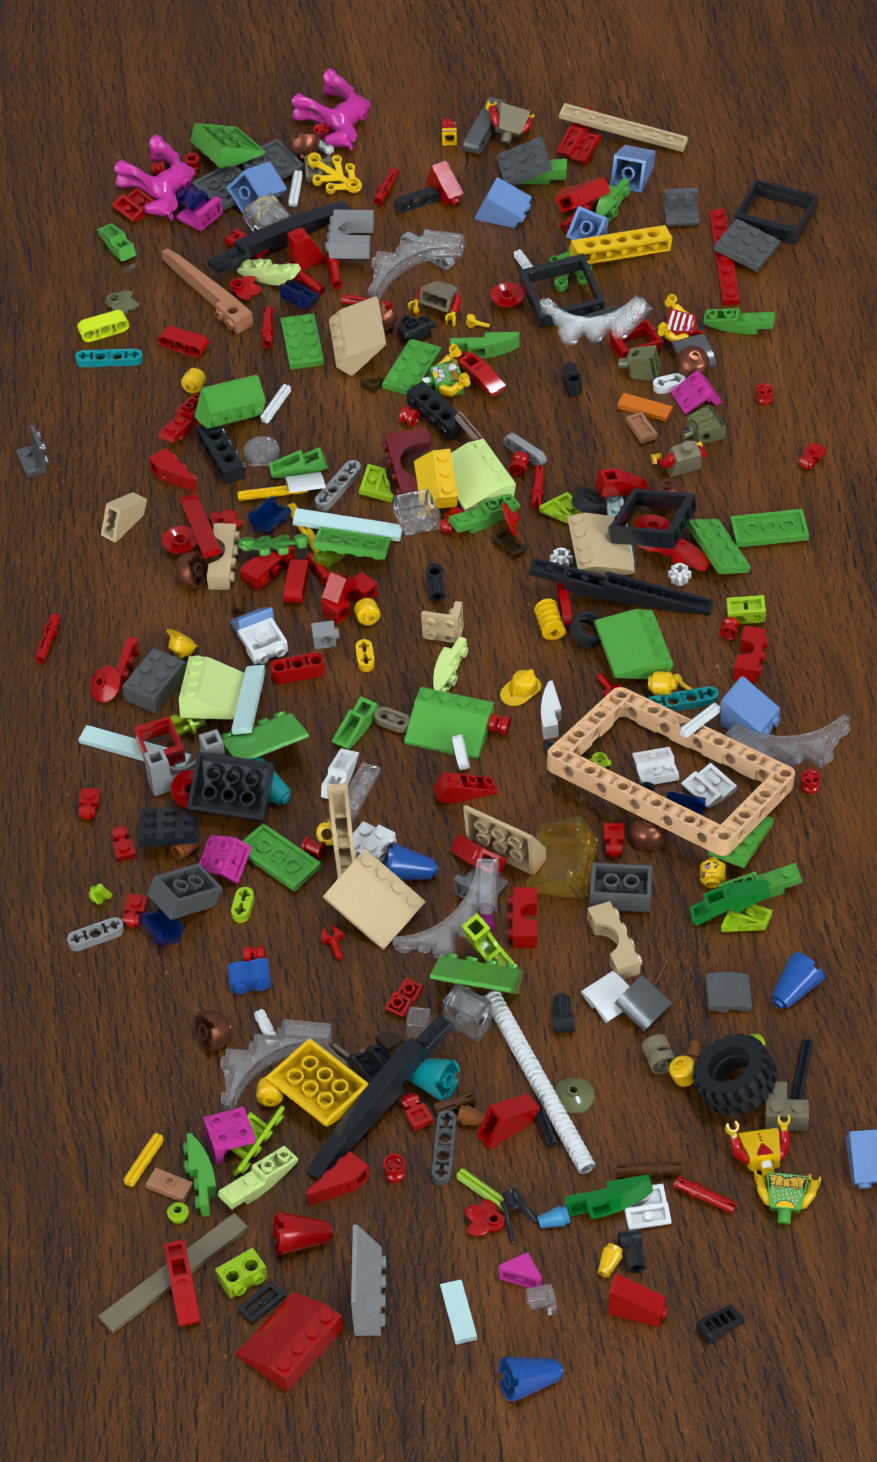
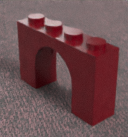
(399, 446)

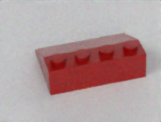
(291, 1339)

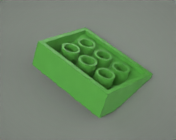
(224, 144)
(633, 644)
(442, 715)
(265, 736)
(477, 974)

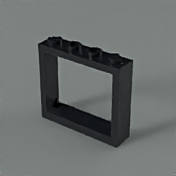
(782, 194)
(554, 269)
(647, 536)

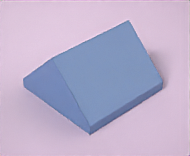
(587, 224)
(251, 618)

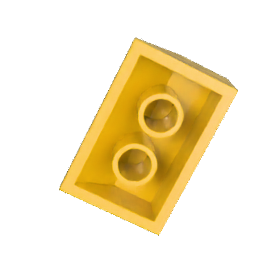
(436, 473)

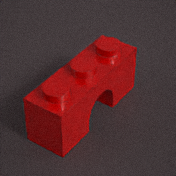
(362, 589)
(752, 642)
(523, 930)

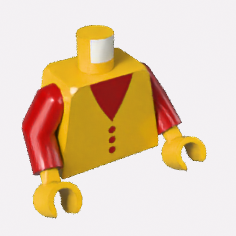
(760, 1148)

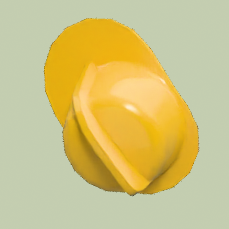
(180, 644)
(520, 688)

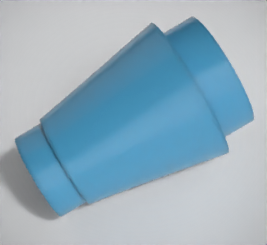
(554, 1218)

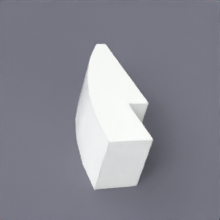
(550, 712)
(340, 770)

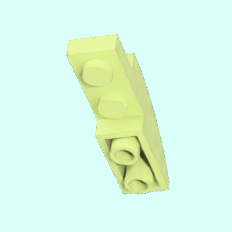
(267, 272)
(447, 664)
(260, 1179)

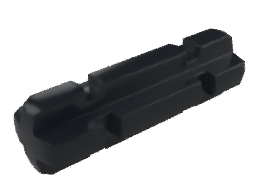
(546, 1128)

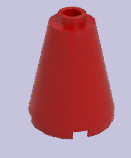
(298, 1232)

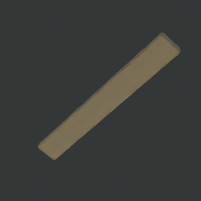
(159, 1282)

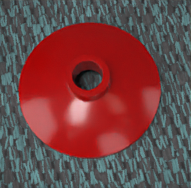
(507, 294)
(511, 518)
(652, 521)
(179, 540)
(105, 684)
(178, 786)

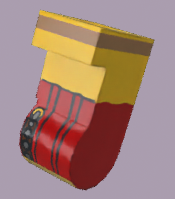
(449, 130)

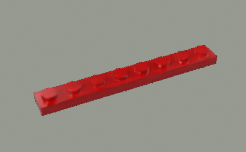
(725, 265)

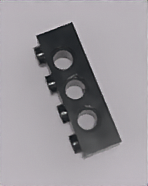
(434, 410)
(222, 454)

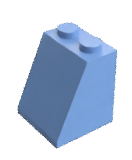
(634, 165)
(255, 184)
(504, 205)
(748, 708)
(862, 1157)

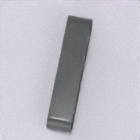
(481, 130)

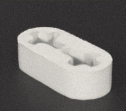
(666, 383)
(460, 752)

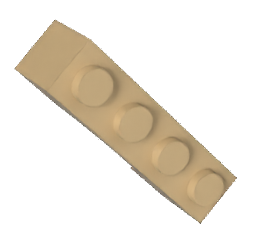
(221, 572)
(605, 922)

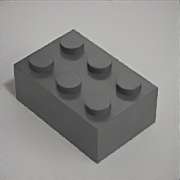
(154, 680)
(623, 885)
(184, 891)

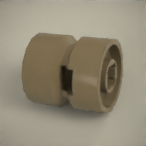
(658, 1053)

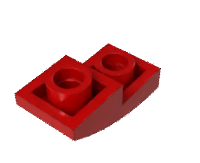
(404, 997)

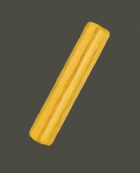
(143, 1159)

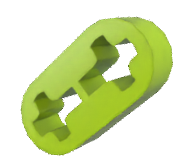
(245, 905)

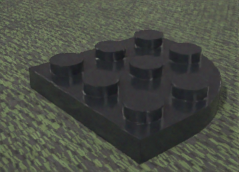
(167, 827)

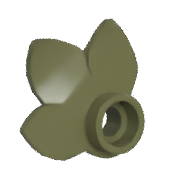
(122, 301)

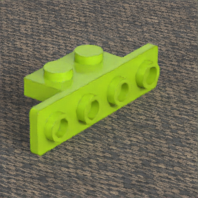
(262, 1133)

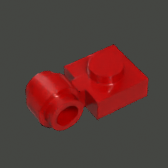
(812, 455)
(445, 526)
(88, 802)
(614, 834)
(123, 847)
(134, 907)
(416, 1112)

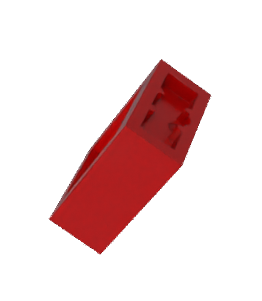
(643, 329)
(161, 727)

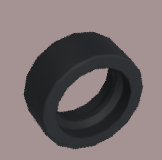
(588, 501)
(581, 636)

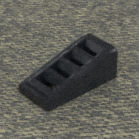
(710, 1336)

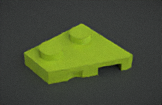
(376, 484)
(559, 507)
(749, 919)

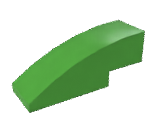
(558, 172)
(117, 242)
(299, 464)
(355, 723)

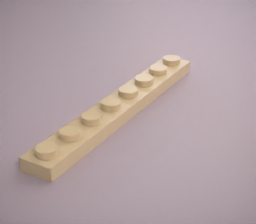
(623, 127)

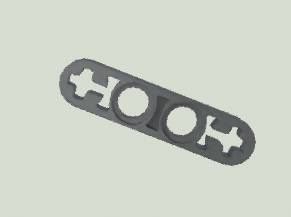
(444, 1147)

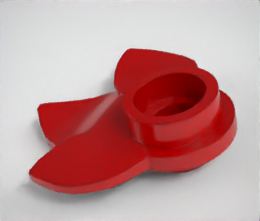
(245, 287)
(226, 517)
(481, 1216)

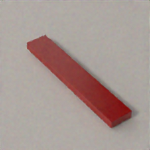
(200, 526)

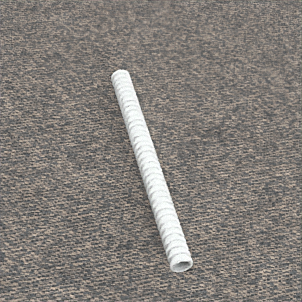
(540, 1084)

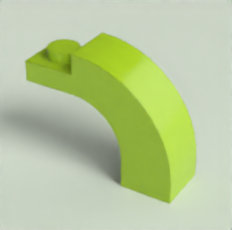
(483, 942)

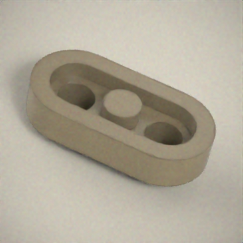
(392, 719)

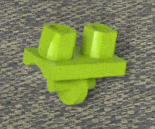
(186, 725)

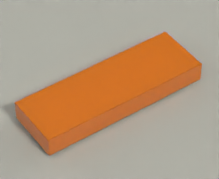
(649, 408)

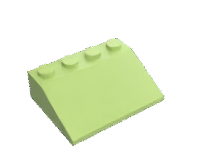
(479, 475)
(209, 689)

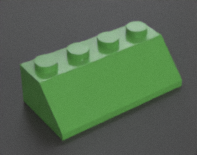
(230, 402)

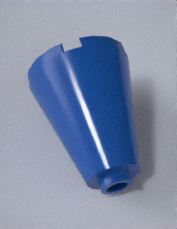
(409, 864)
(796, 980)
(527, 1375)

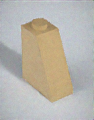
(122, 515)

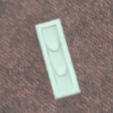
(458, 1312)

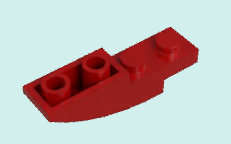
(480, 373)
(183, 422)
(684, 553)
(182, 1283)

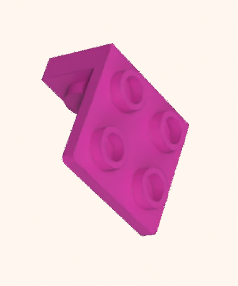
(203, 214)
(694, 392)
(225, 857)
(227, 1131)

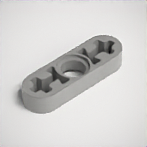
(517, 444)
(91, 941)

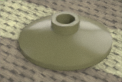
(575, 1102)

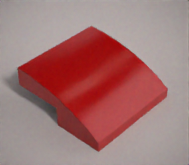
(578, 145)
(133, 205)

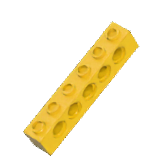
(622, 244)

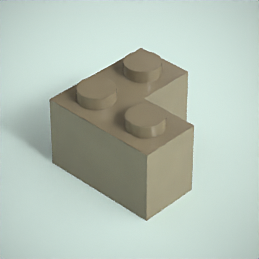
(778, 1104)

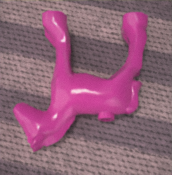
(339, 119)
(164, 185)

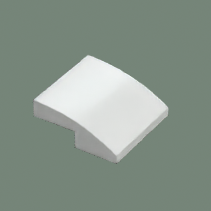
(305, 482)
(655, 766)
(710, 784)
(603, 995)
(649, 1211)

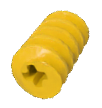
(549, 619)

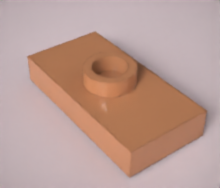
(641, 427)
(169, 1185)

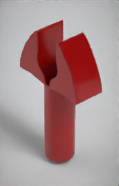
(606, 684)
(333, 941)

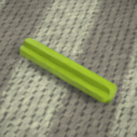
(480, 1187)

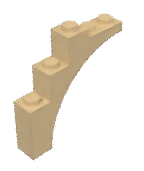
(341, 826)

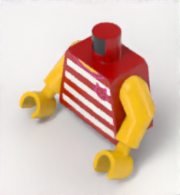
(679, 323)

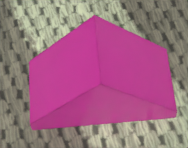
(521, 1271)

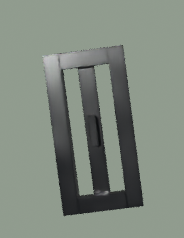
(278, 1297)

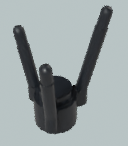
(514, 1200)

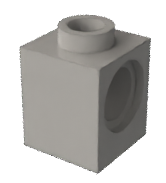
(324, 634)

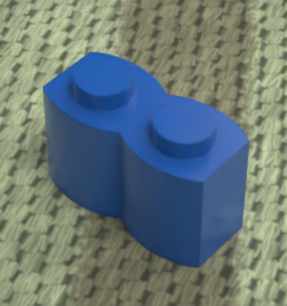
(249, 976)

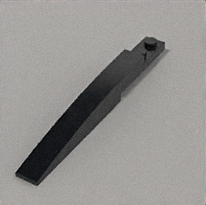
(274, 236)
(620, 588)
(378, 1095)

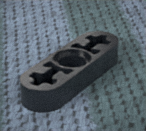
(402, 202)

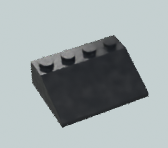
(231, 787)

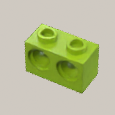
(747, 609)
(238, 1269)

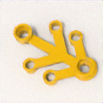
(352, 184)

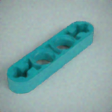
(109, 355)
(683, 703)

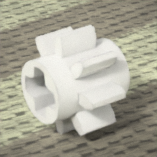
(561, 556)
(679, 574)

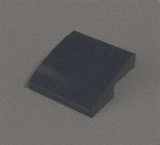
(369, 1062)

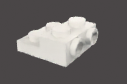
(263, 641)
(373, 839)

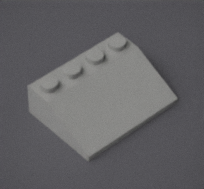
(367, 1284)

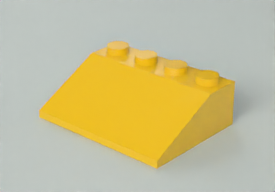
(318, 1082)

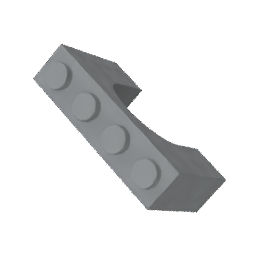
(350, 246)
(161, 774)

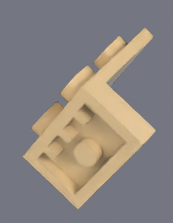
(443, 626)

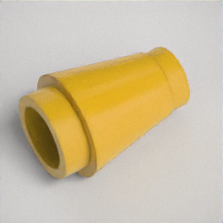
(609, 1259)

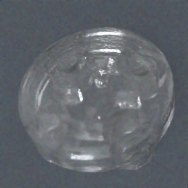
(261, 451)

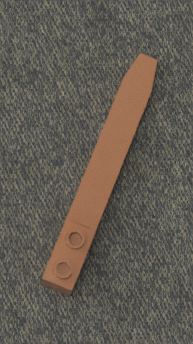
(228, 308)

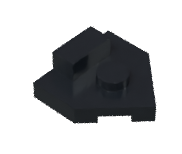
(415, 327)

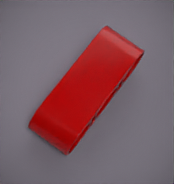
(183, 341)
(296, 581)
(297, 668)

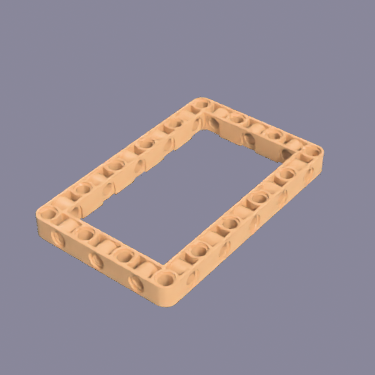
(566, 762)

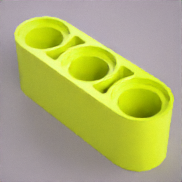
(103, 325)

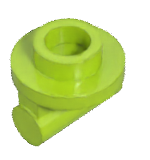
(99, 893)

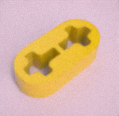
(361, 656)

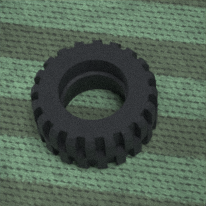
(746, 1090)

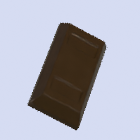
(509, 543)

